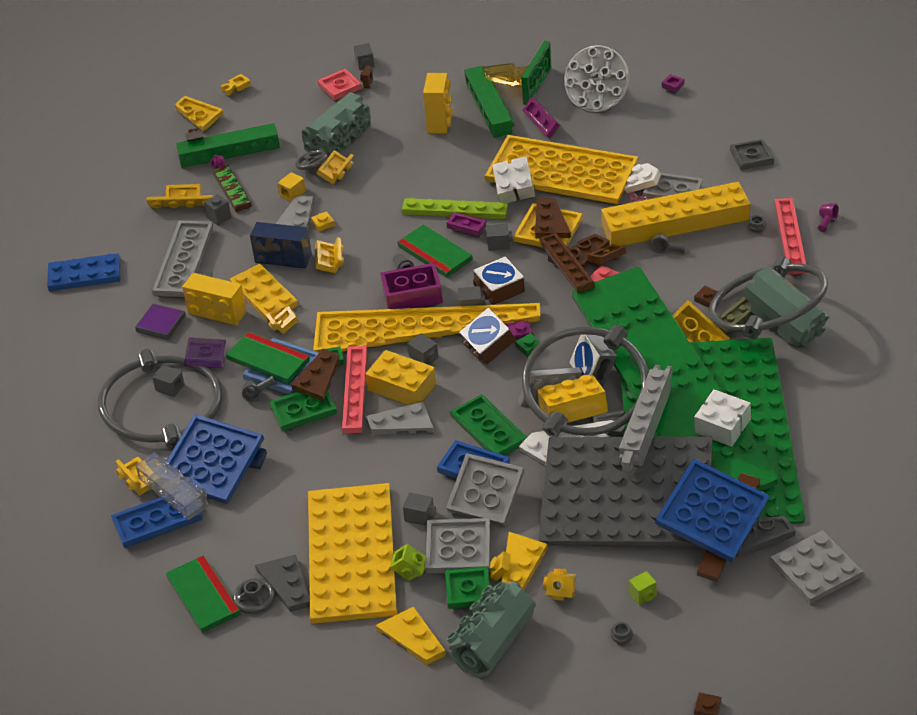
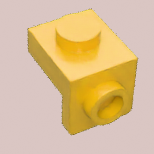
(283, 320)

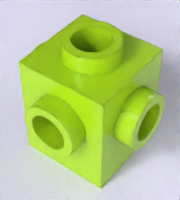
(408, 562)

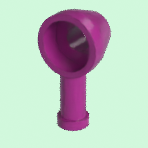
(829, 213)

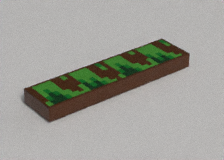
(232, 188)

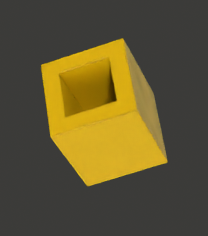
(291, 186)

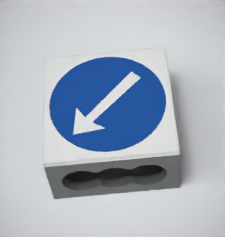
(593, 357)

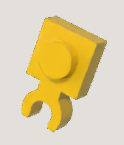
(237, 83)

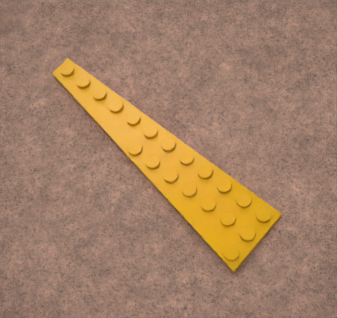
(402, 325)

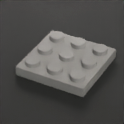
(485, 489)
(457, 544)
(816, 567)

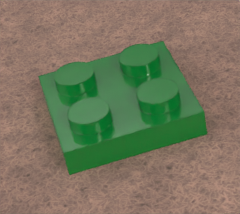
(465, 586)

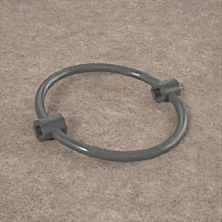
(755, 325)
(149, 363)
(557, 421)

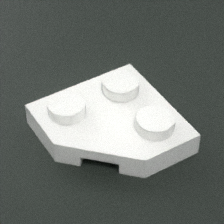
(642, 177)

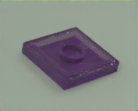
(205, 352)

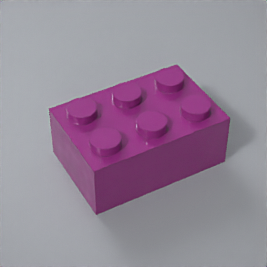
(412, 287)

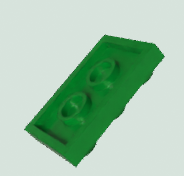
(301, 409)

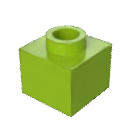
(642, 588)

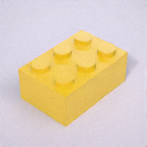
(437, 103)
(214, 299)
(400, 378)
(574, 398)

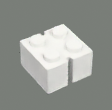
(513, 176)
(722, 417)

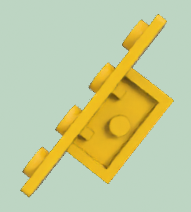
(179, 195)

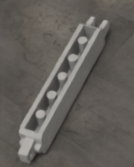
(645, 418)

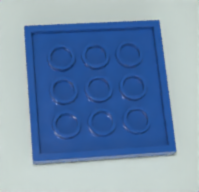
(215, 455)
(712, 510)

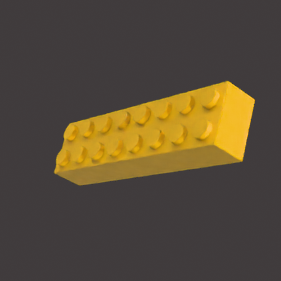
(675, 214)

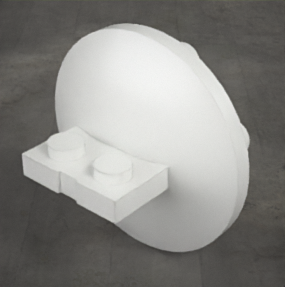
(596, 78)

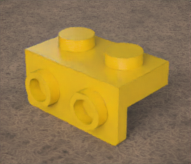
(334, 167)
(328, 256)
(129, 473)

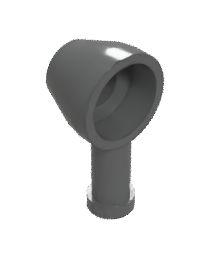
(663, 246)
(255, 393)

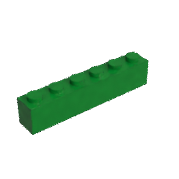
(489, 102)
(228, 145)

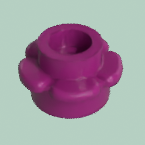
(217, 162)

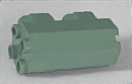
(335, 125)
(775, 297)
(491, 629)

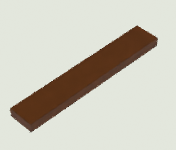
(567, 263)
(711, 564)

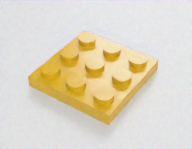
(526, 231)

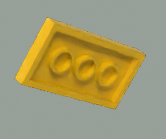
(264, 291)

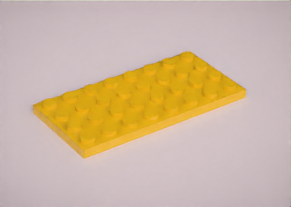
(569, 168)
(351, 554)

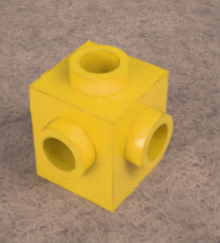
(567, 581)

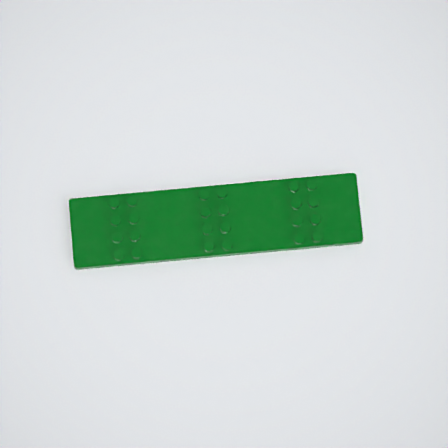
(634, 303)

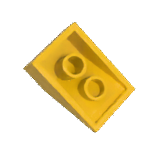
(696, 325)

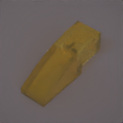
(505, 74)

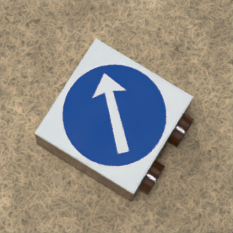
(499, 280)
(487, 336)

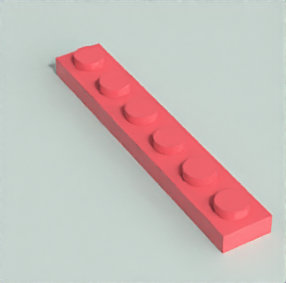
(790, 232)
(354, 390)

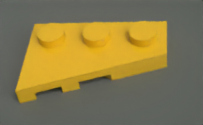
(198, 112)
(524, 558)
(413, 634)

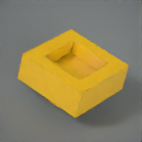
(322, 221)
(499, 565)

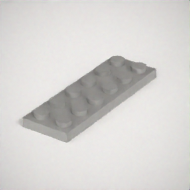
(182, 257)

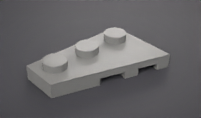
(298, 212)
(405, 418)

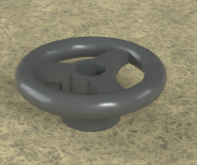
(313, 162)
(252, 590)

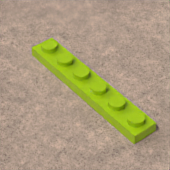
(446, 208)

